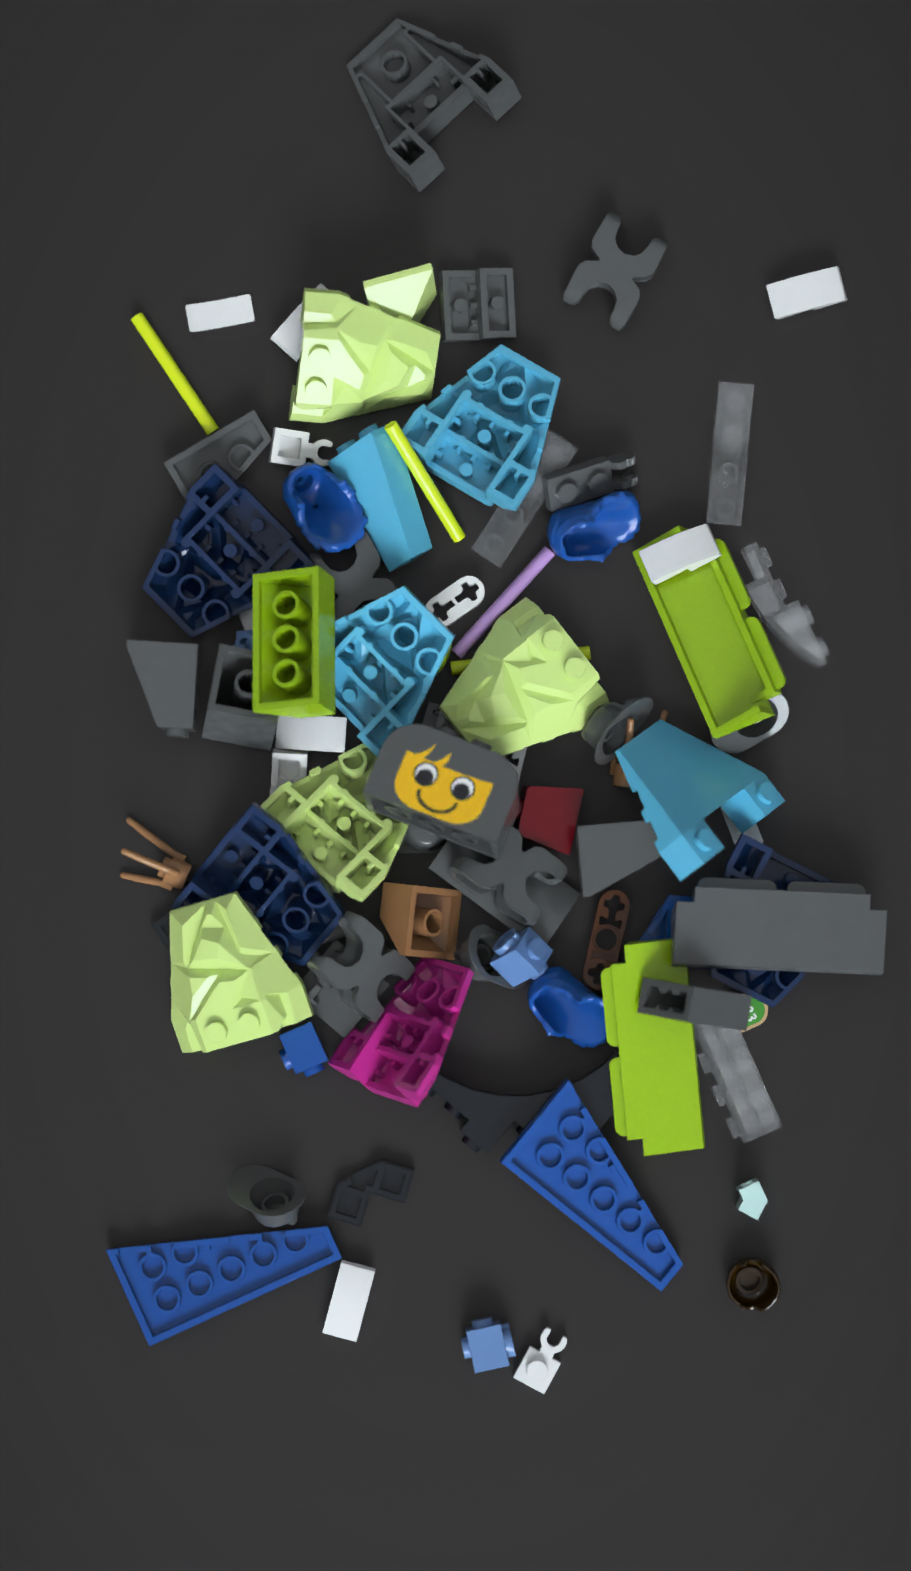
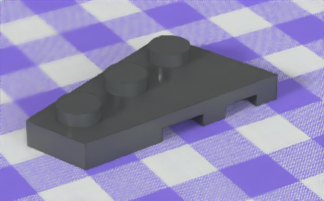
(230, 447)

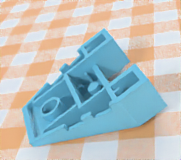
(683, 784)

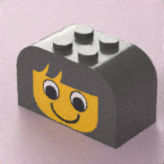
(445, 787)

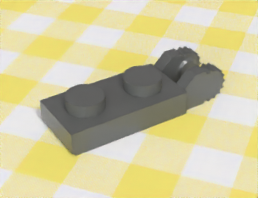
(587, 480)

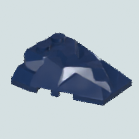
(215, 550)
(759, 862)
(273, 880)

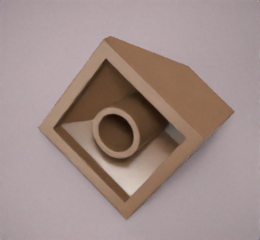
(421, 919)

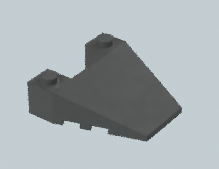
(418, 87)

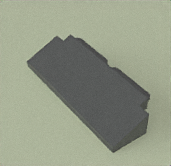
(769, 929)

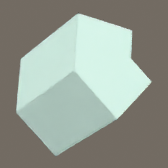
(751, 1199)

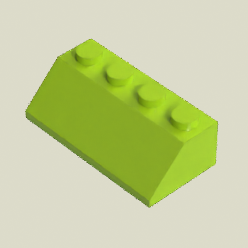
(294, 643)

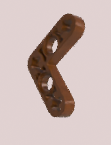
(594, 952)

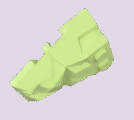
(358, 359)
(523, 684)
(333, 826)
(228, 977)

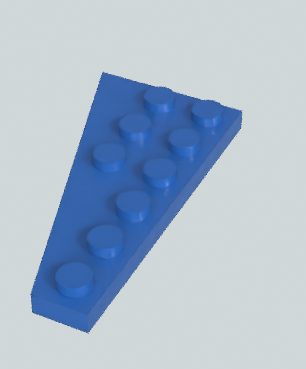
(580, 1175)
(198, 1279)

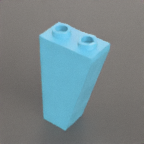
(386, 495)

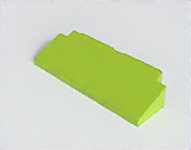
(717, 642)
(657, 1063)

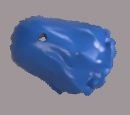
(324, 508)
(594, 527)
(567, 1008)

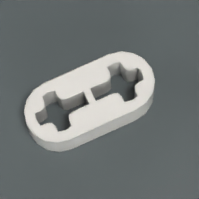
(453, 591)

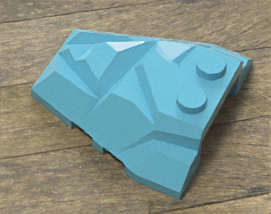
(488, 428)
(387, 663)

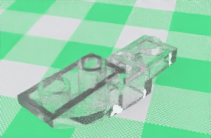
(729, 453)
(508, 526)
(787, 622)

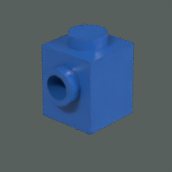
(303, 1050)

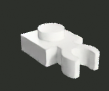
(292, 448)
(539, 1366)

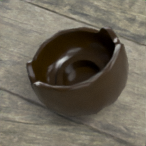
(753, 1284)

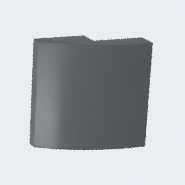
(477, 304)

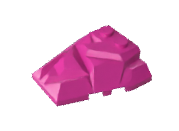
(408, 1042)

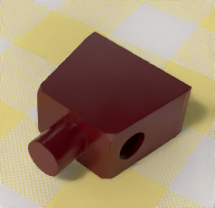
(549, 816)

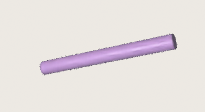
(503, 602)

